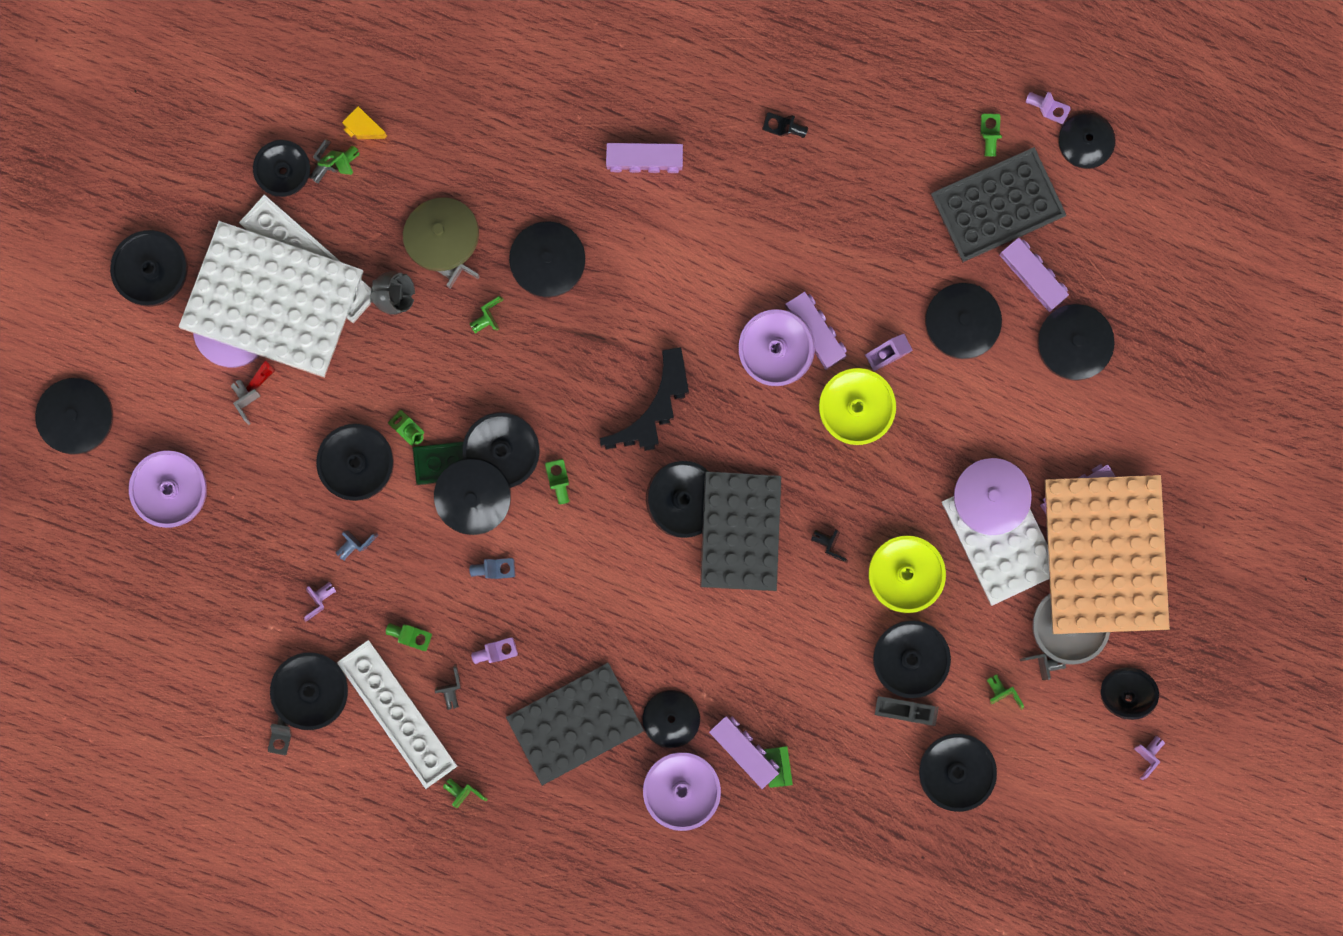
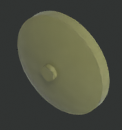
(441, 234)

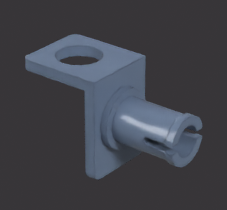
(352, 543)
(492, 570)

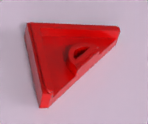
(262, 374)

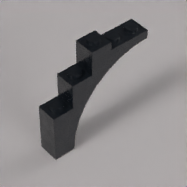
(660, 411)

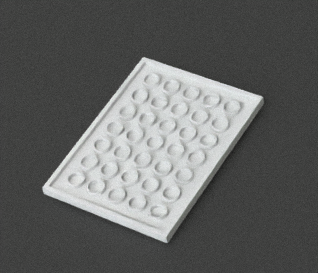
(271, 299)

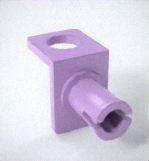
(1048, 105)
(318, 597)
(494, 653)
(1149, 754)

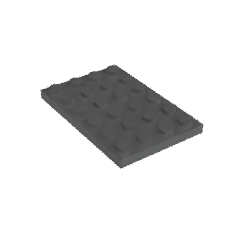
(998, 204)
(740, 531)
(575, 724)

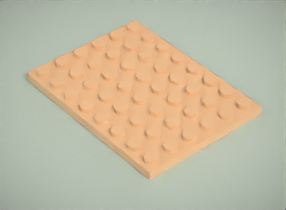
(1106, 554)

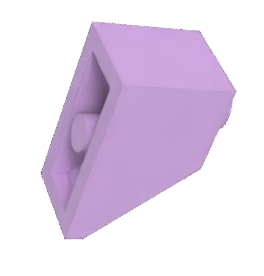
(888, 352)

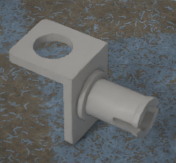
(454, 273)
(244, 398)

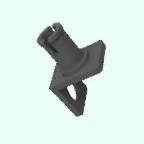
(320, 171)
(1045, 665)
(449, 690)
(282, 732)

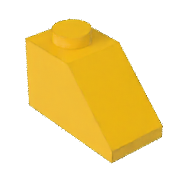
(362, 126)

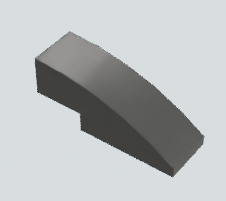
(906, 711)

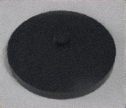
(547, 259)
(148, 268)
(963, 321)
(1076, 342)
(74, 416)
(506, 443)
(355, 462)
(472, 496)
(677, 499)
(911, 659)
(309, 691)
(957, 772)

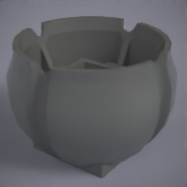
(392, 292)

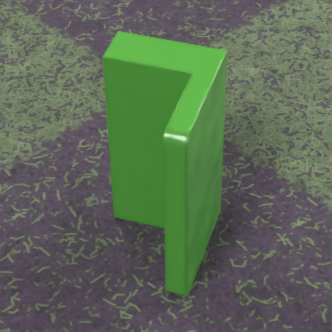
(781, 757)

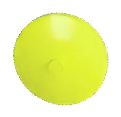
(857, 406)
(907, 574)

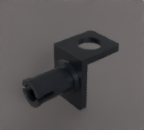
(785, 126)
(829, 543)

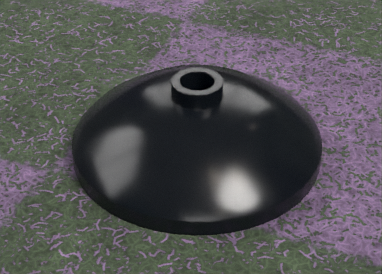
(1078, 149)
(272, 159)
(1132, 685)
(656, 719)

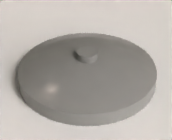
(1064, 648)

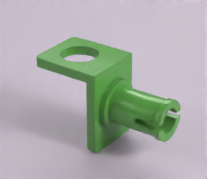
(990, 135)
(341, 160)
(487, 318)
(407, 428)
(559, 481)
(408, 634)
(1001, 692)
(461, 793)

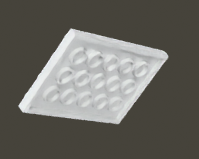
(1004, 561)

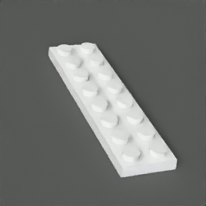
(274, 223)
(397, 714)

